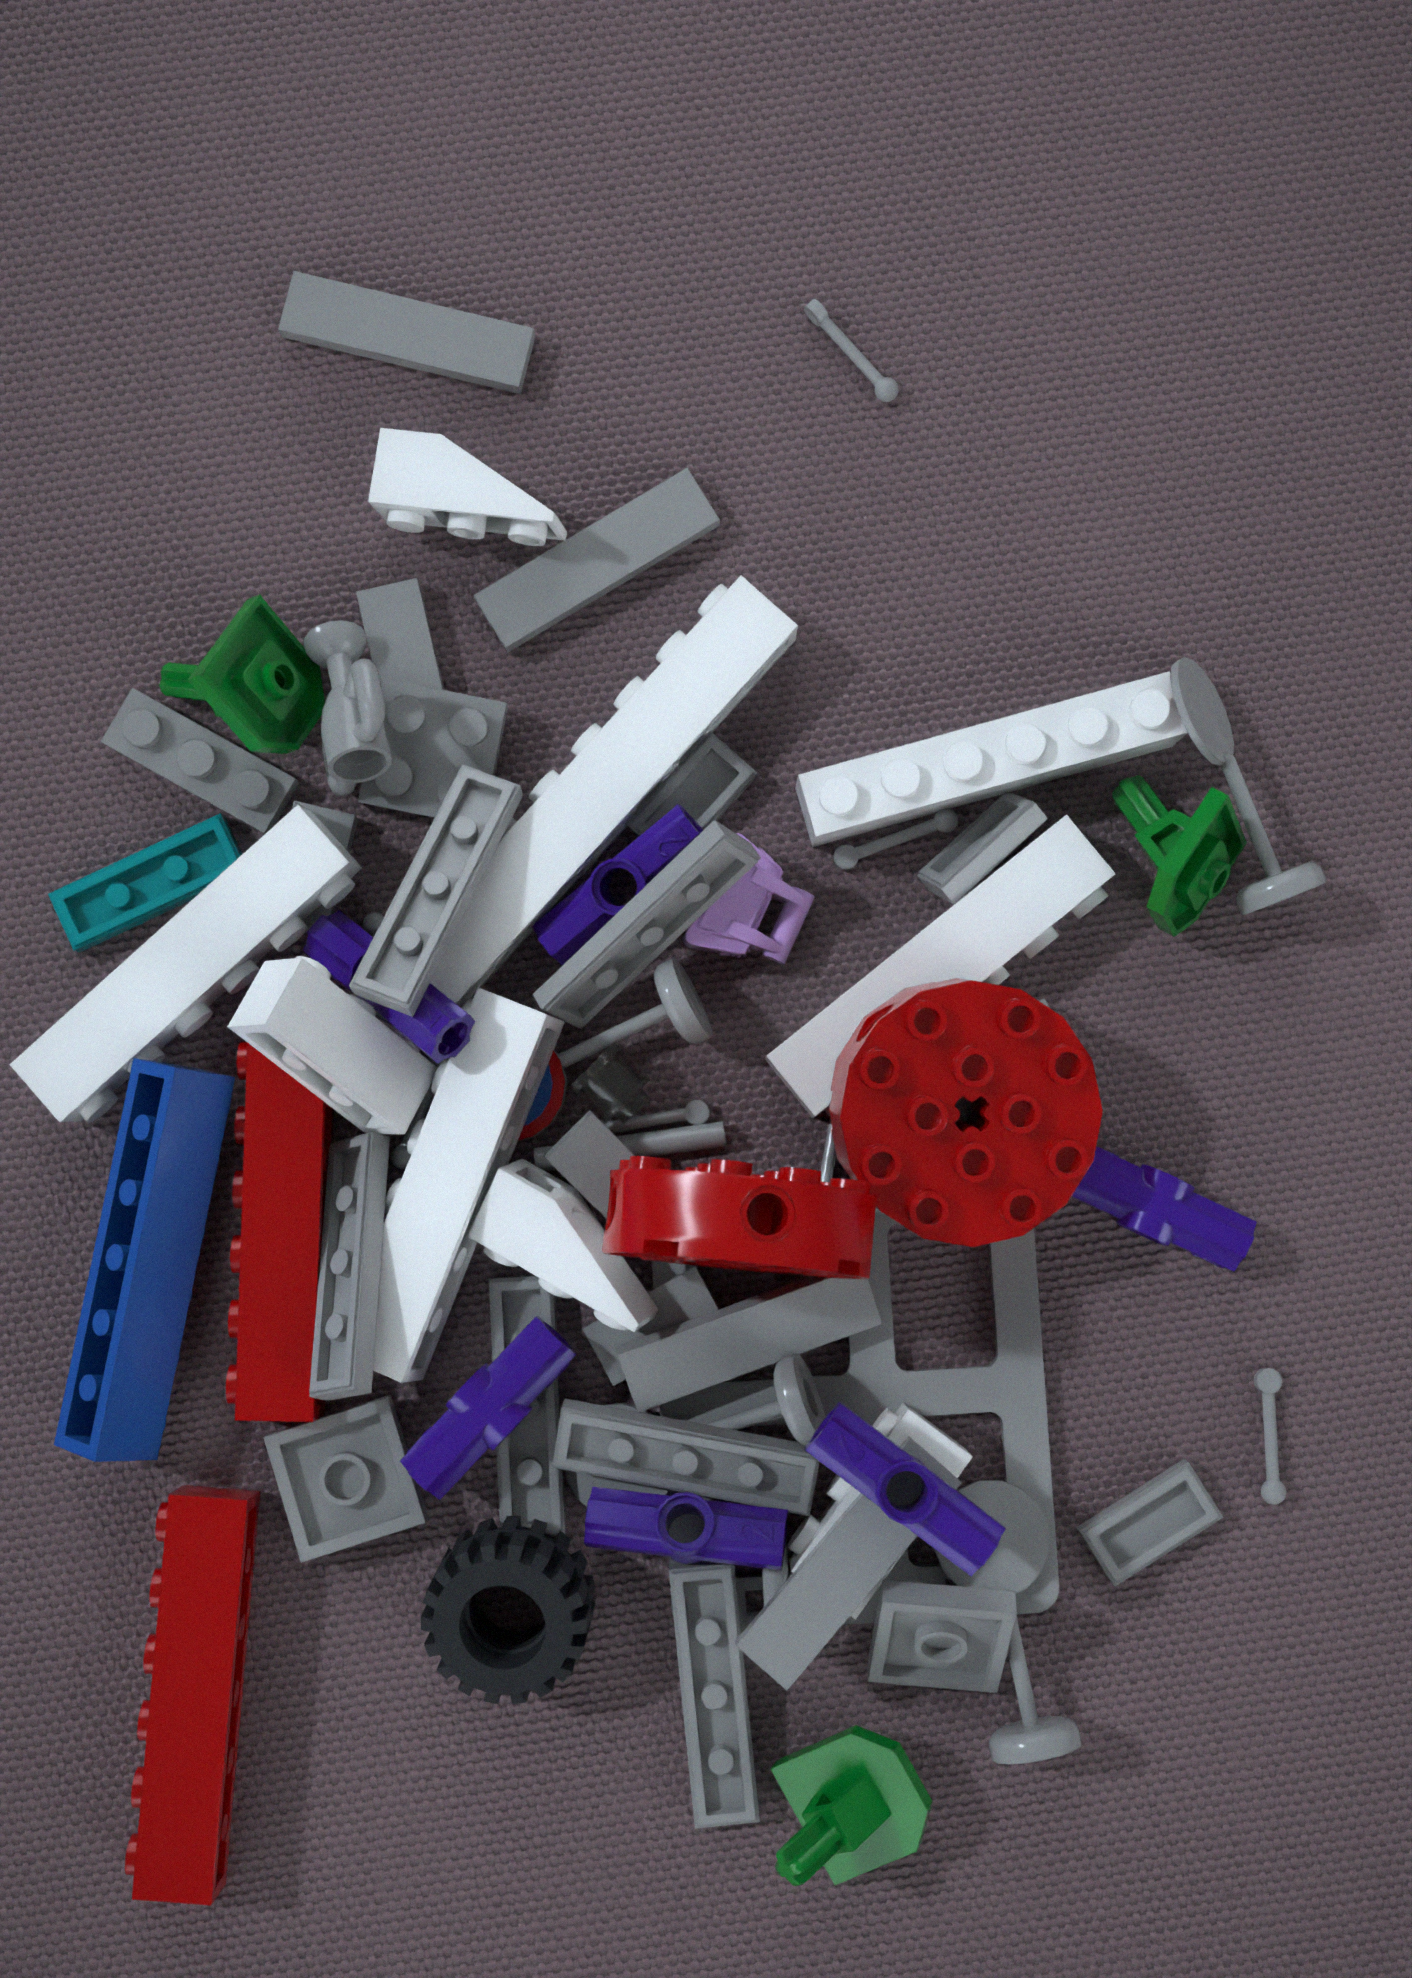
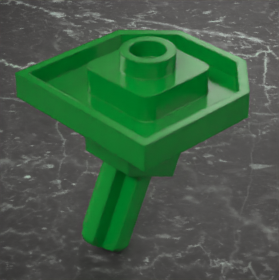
(255, 681)
(1188, 852)
(854, 1804)

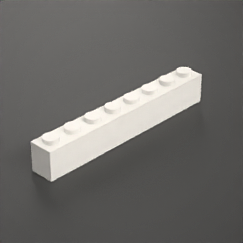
(613, 777)

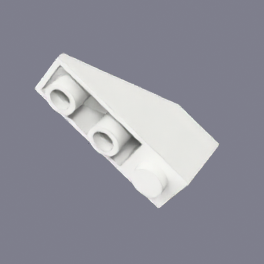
(437, 483)
(552, 1233)

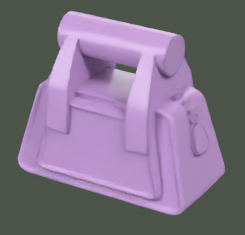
(733, 920)

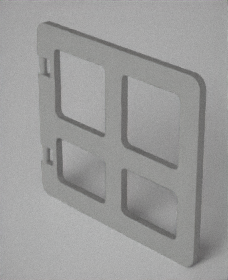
(1007, 1386)

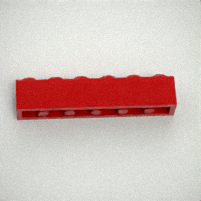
(280, 1242)
(194, 1695)

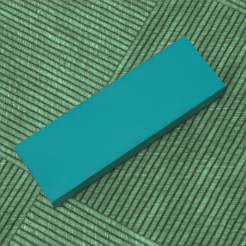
(144, 883)

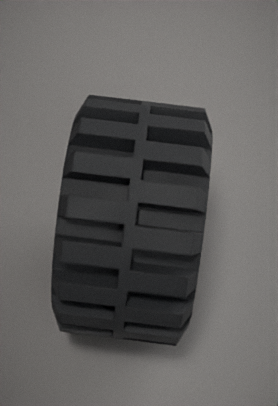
(500, 1658)

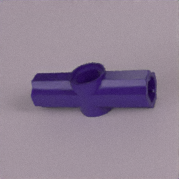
(592, 905)
(438, 1024)
(1165, 1210)
(488, 1407)
(937, 1516)
(642, 1524)

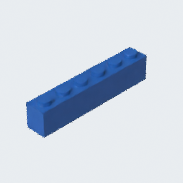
(144, 1262)

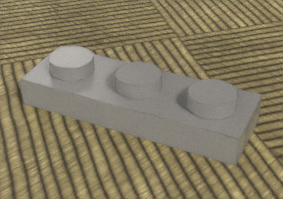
(200, 761)

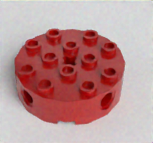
(1030, 1108)
(740, 1219)

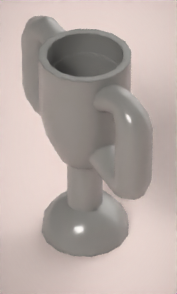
(354, 711)

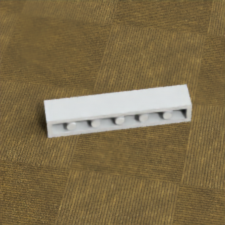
(989, 759)
(968, 941)
(188, 966)
(452, 1163)

